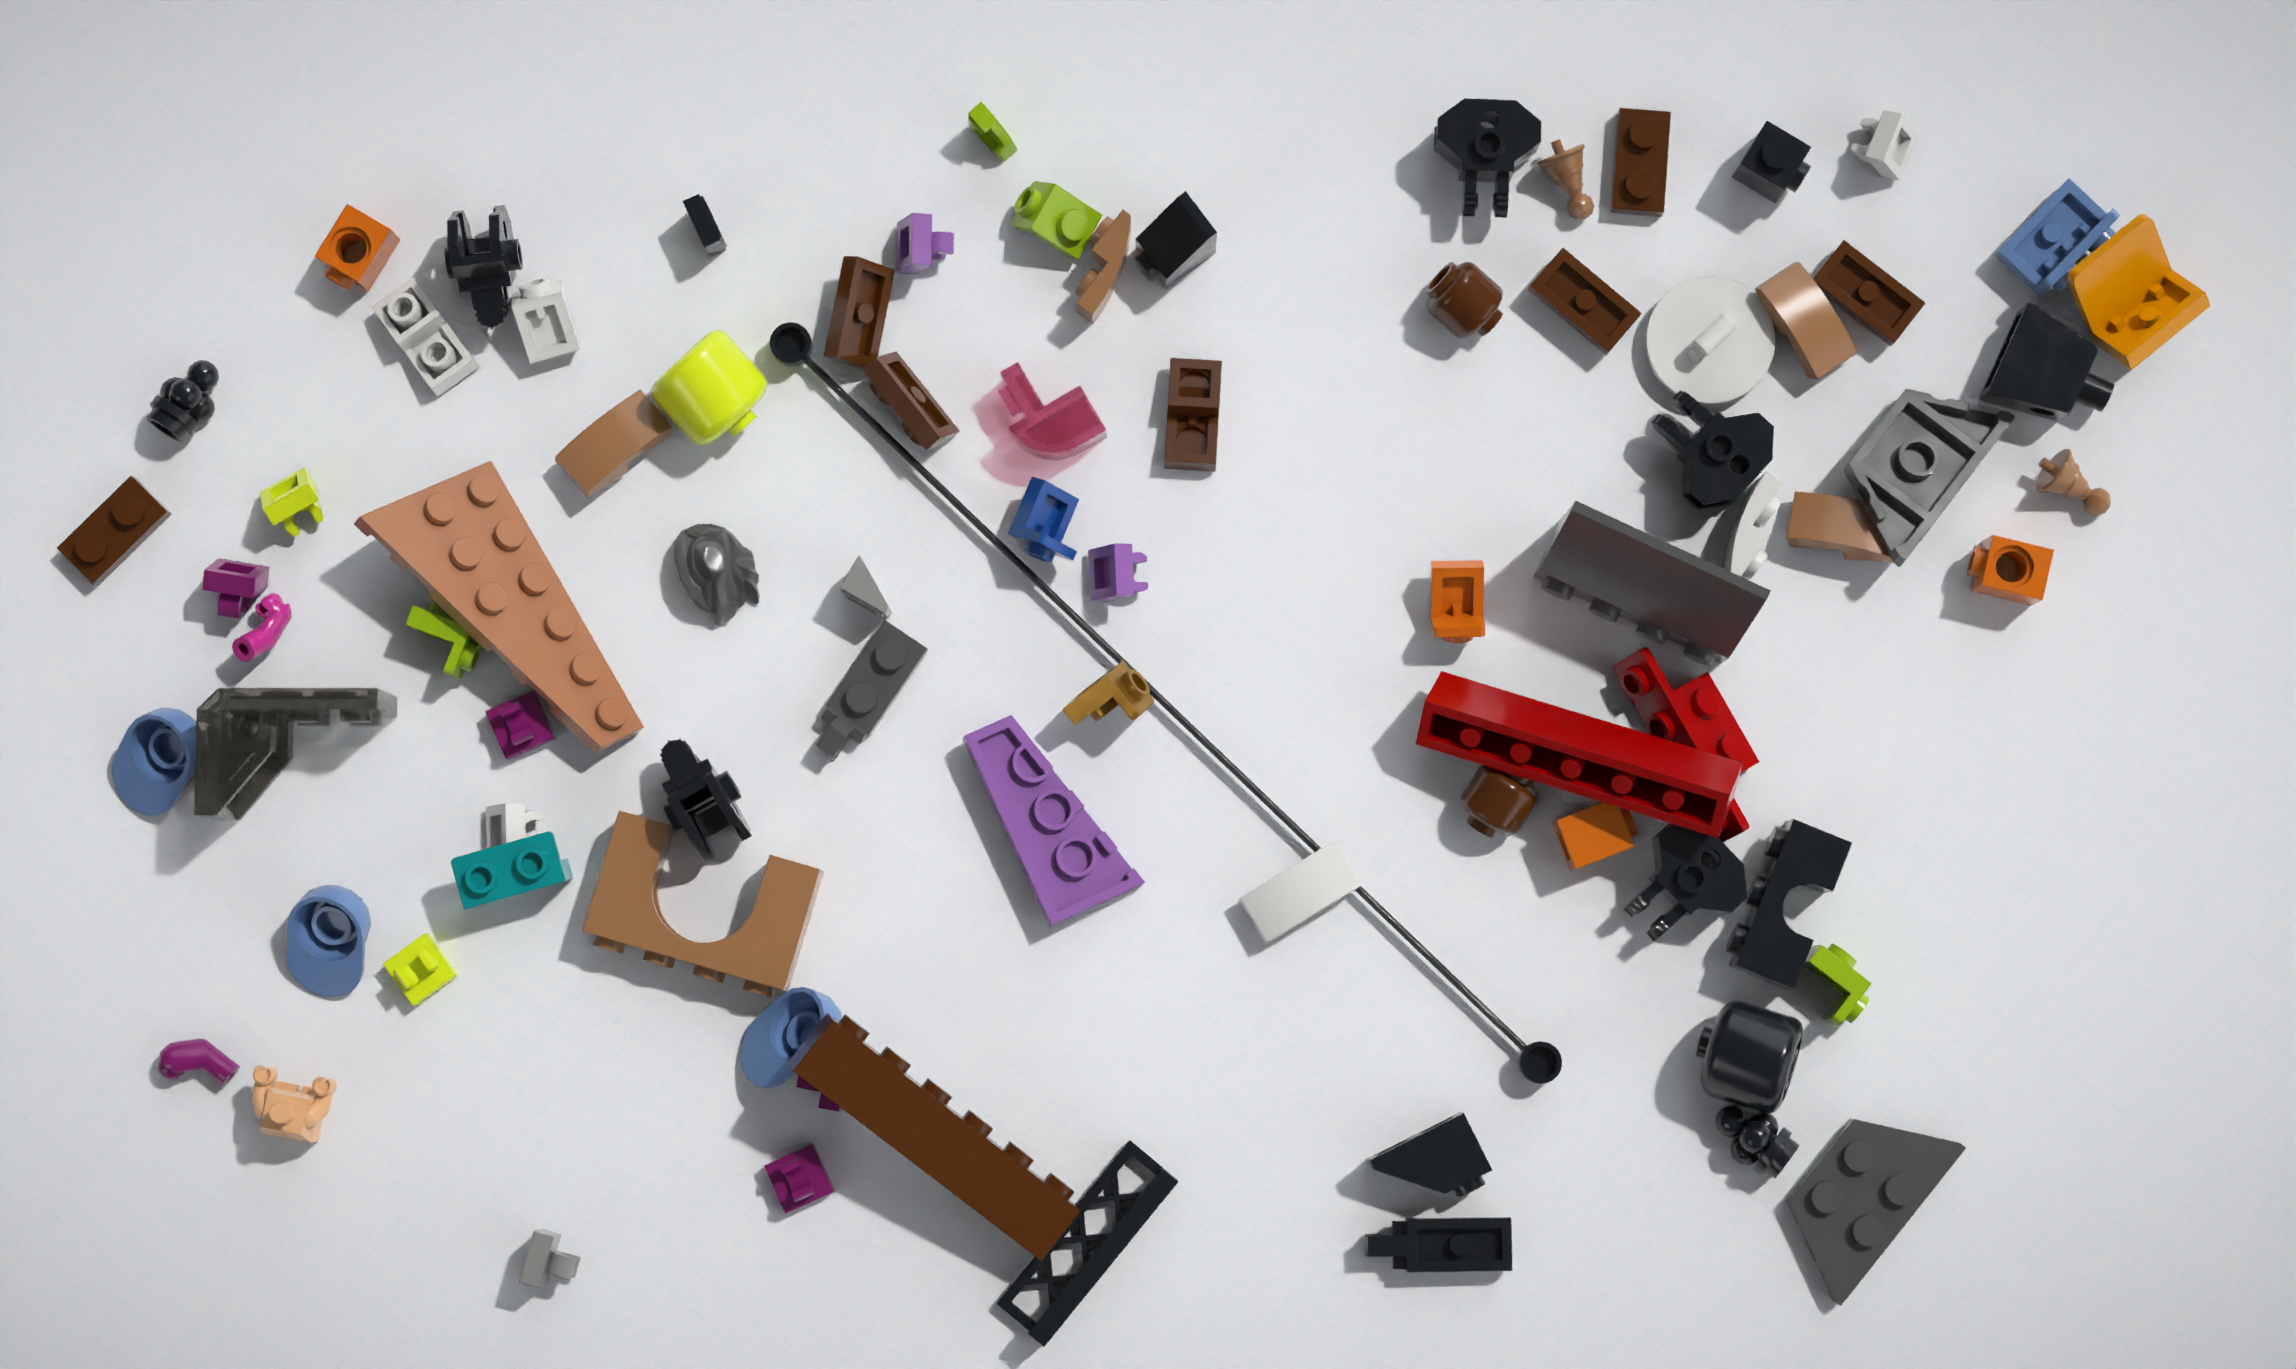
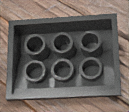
(1649, 584)

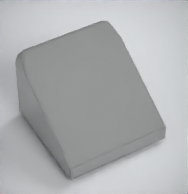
(863, 590)

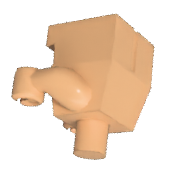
(287, 1110)

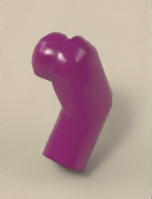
(195, 1055)

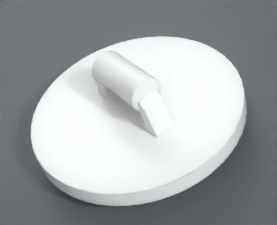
(1710, 339)

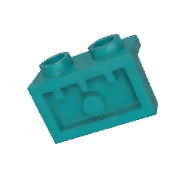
(509, 869)

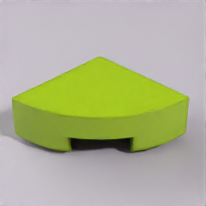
(991, 132)

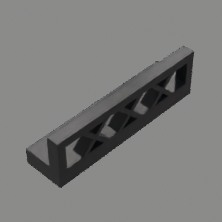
(1103, 1255)

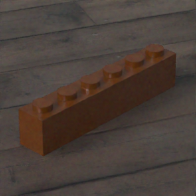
(934, 1136)

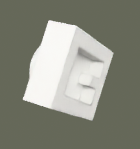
(544, 319)

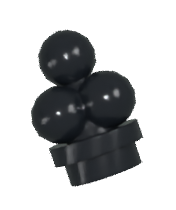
(183, 401)
(1756, 1139)

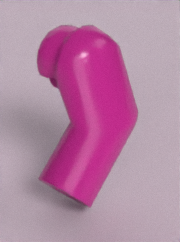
(266, 635)

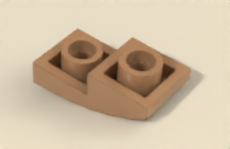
(1109, 252)
(1807, 319)
(611, 442)
(1834, 524)

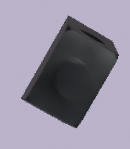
(2044, 369)

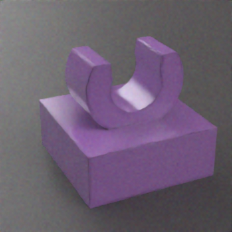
(920, 245)
(1112, 572)

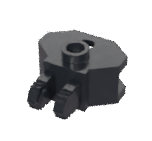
(1483, 152)
(484, 264)
(1707, 456)
(699, 797)
(1686, 881)

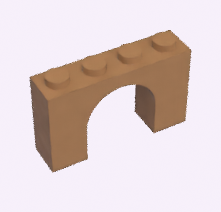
(629, 912)

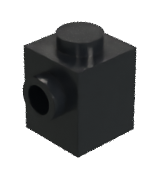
(1773, 163)

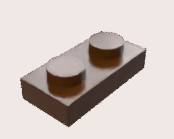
(1640, 162)
(1868, 293)
(1584, 301)
(859, 312)
(902, 390)
(114, 530)

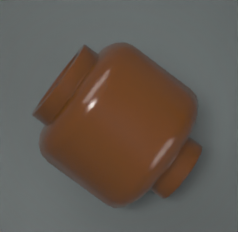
(1464, 300)
(1498, 801)

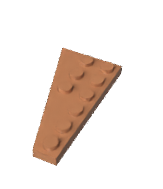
(499, 586)

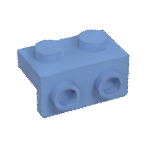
(2056, 238)

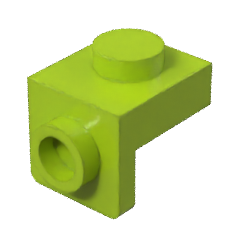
(1055, 218)
(440, 625)
(1836, 969)

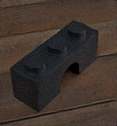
(1766, 943)

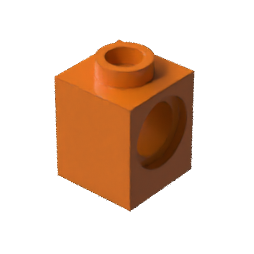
(352, 227)
(2032, 565)
(1594, 834)

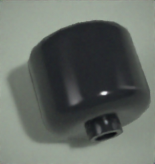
(1750, 1056)

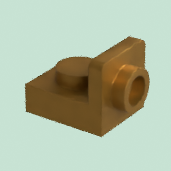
(1115, 687)

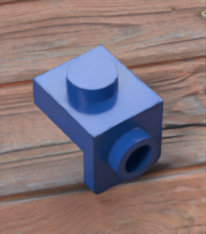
(1044, 520)

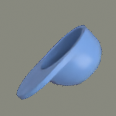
(155, 760)
(328, 940)
(780, 1033)

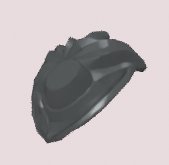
(716, 570)

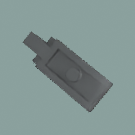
(870, 688)

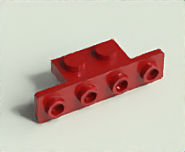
(1689, 716)

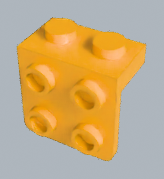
(2132, 294)

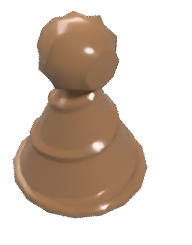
(1566, 170)
(2064, 478)

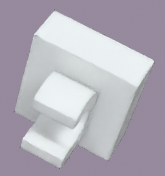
(1889, 145)
(508, 822)

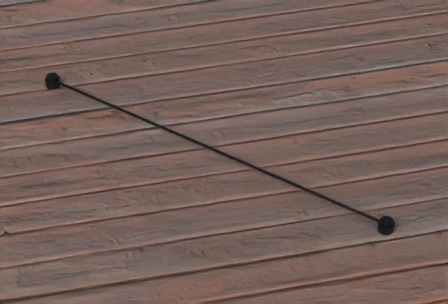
(792, 346)

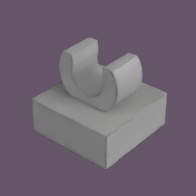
(544, 1260)

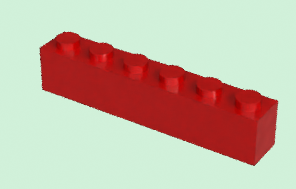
(1579, 753)

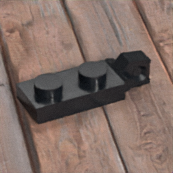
(1446, 1244)

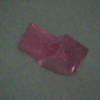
(1051, 430)

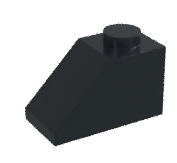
(1175, 242)
(1438, 1158)

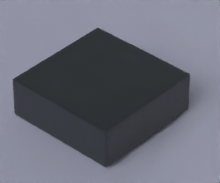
(705, 225)

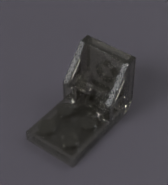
(238, 765)

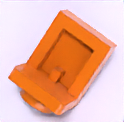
(1457, 600)

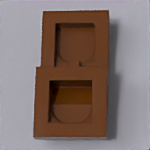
(1193, 414)

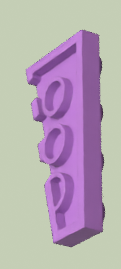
(1053, 836)

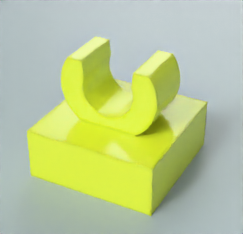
(290, 496)
(420, 969)

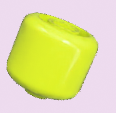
(710, 389)

